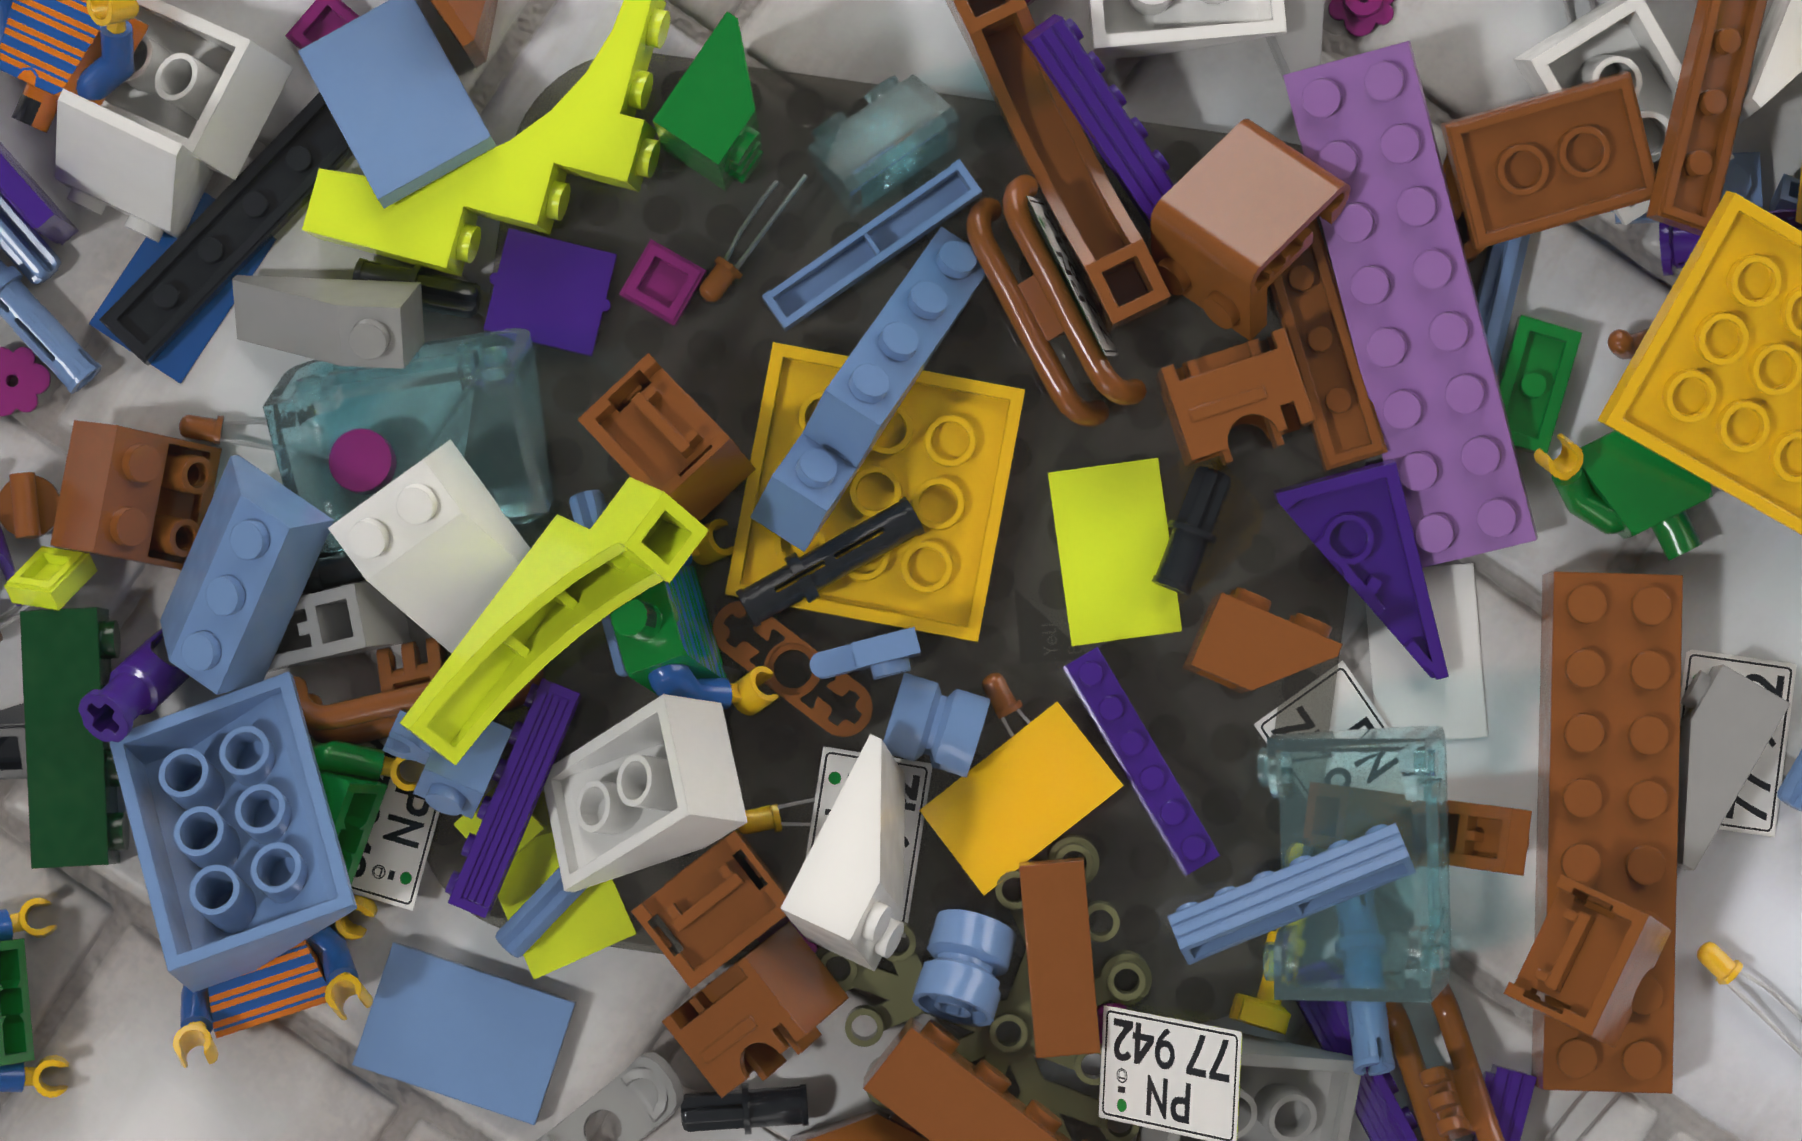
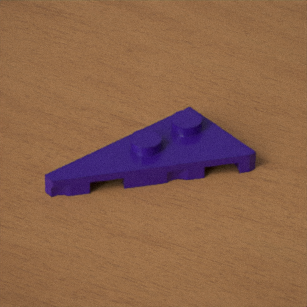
(1368, 537)

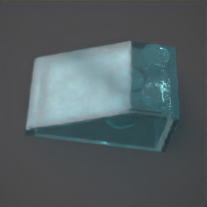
(883, 142)

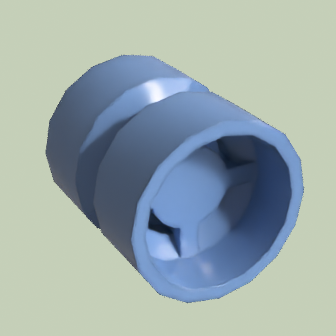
(936, 724)
(967, 957)

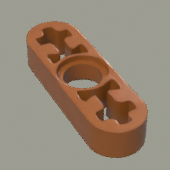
(822, 711)

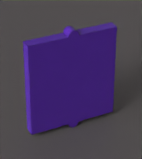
(551, 291)

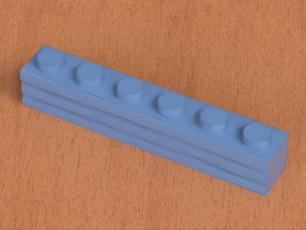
(872, 245)
(1291, 892)

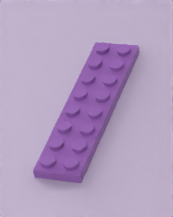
(1413, 304)

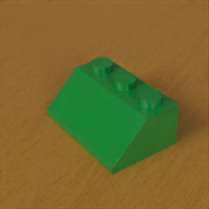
(712, 111)

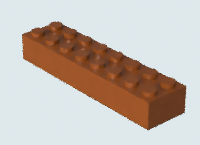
(1610, 800)

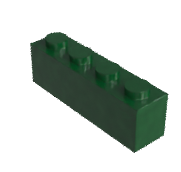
(69, 769)

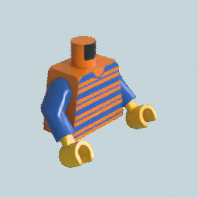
(67, 46)
(299, 979)

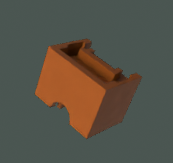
(1232, 388)
(665, 439)
(713, 909)
(1589, 961)
(756, 1011)

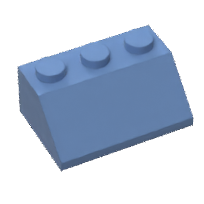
(242, 579)

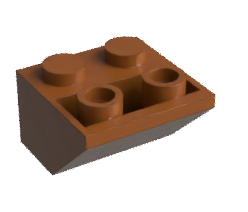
(133, 494)
(1250, 647)

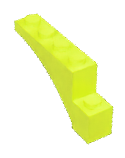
(549, 601)

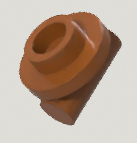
(28, 505)

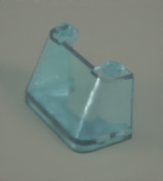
(456, 388)
(1334, 789)

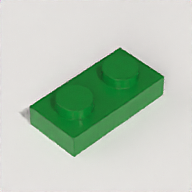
(1536, 380)

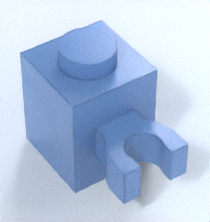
(449, 786)

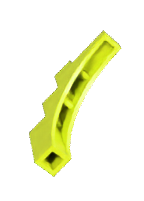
(522, 180)

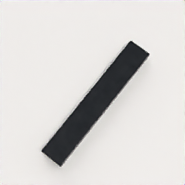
(228, 233)

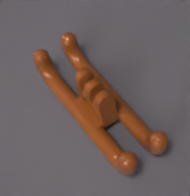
(1045, 307)
(373, 715)
(1444, 1100)

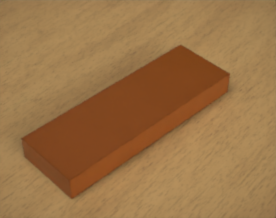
(1059, 957)

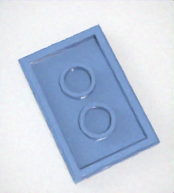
(396, 99)
(464, 1033)

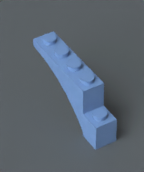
(869, 390)

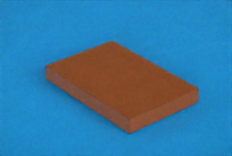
(1550, 160)

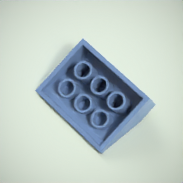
(232, 831)

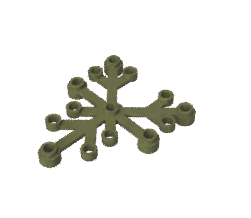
(1015, 1008)

